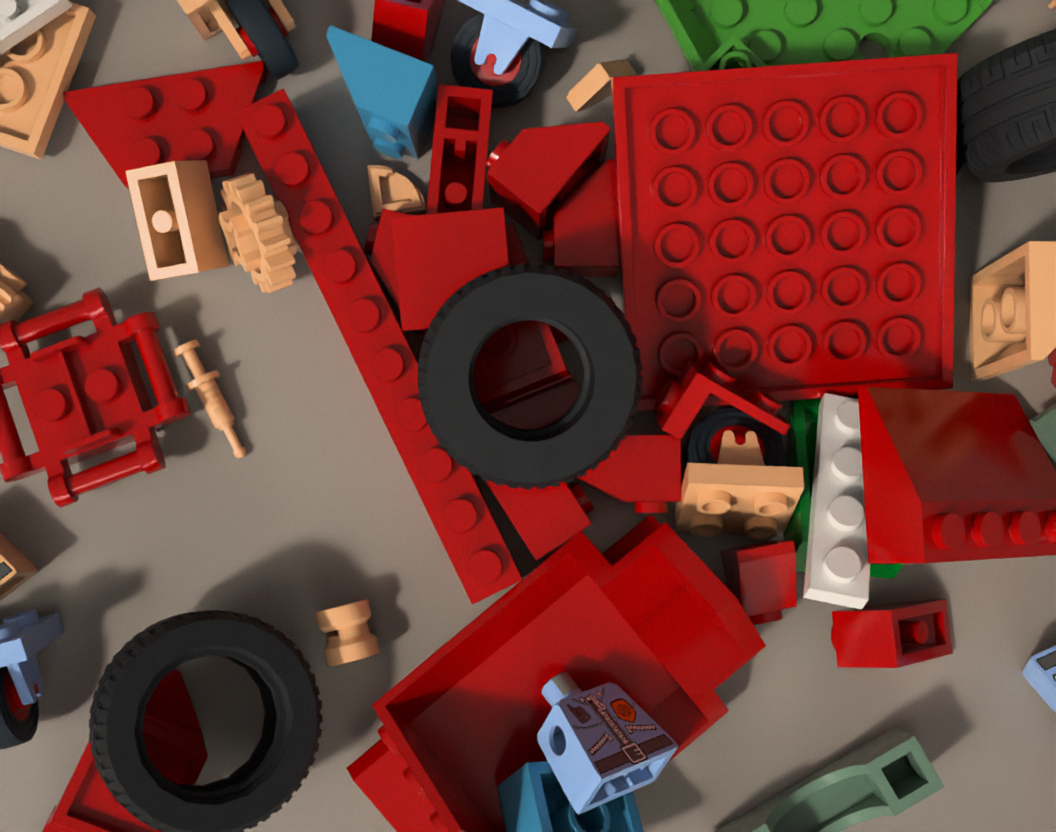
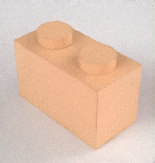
(177, 218)

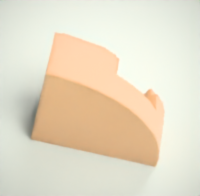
(597, 84)
(393, 192)

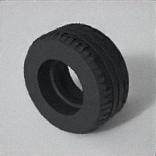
(607, 387)

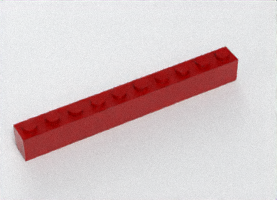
(376, 343)

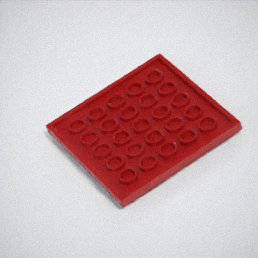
(790, 224)

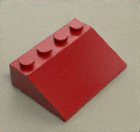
(953, 477)

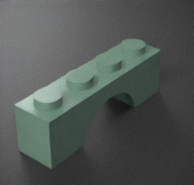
(862, 785)

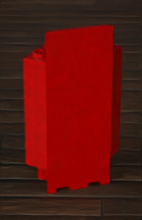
(473, 709)

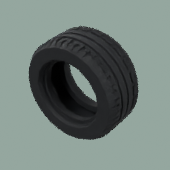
(1010, 112)
(277, 761)

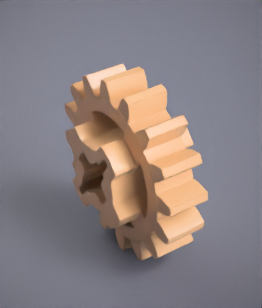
(258, 233)

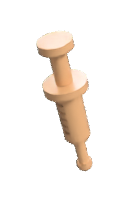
(210, 394)

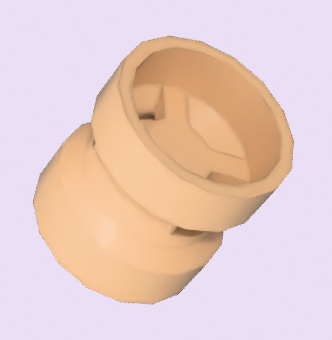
(347, 633)

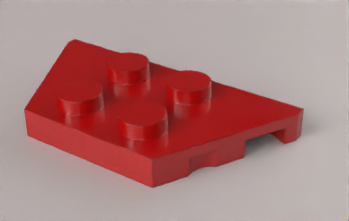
(170, 118)

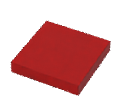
(442, 254)

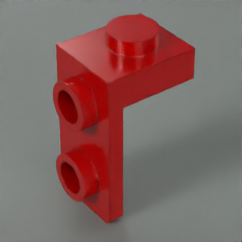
(683, 399)

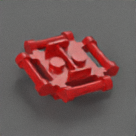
(85, 397)

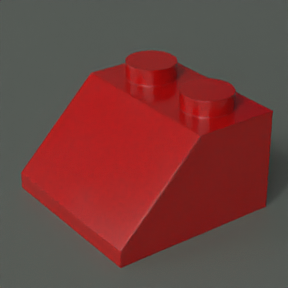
(543, 170)

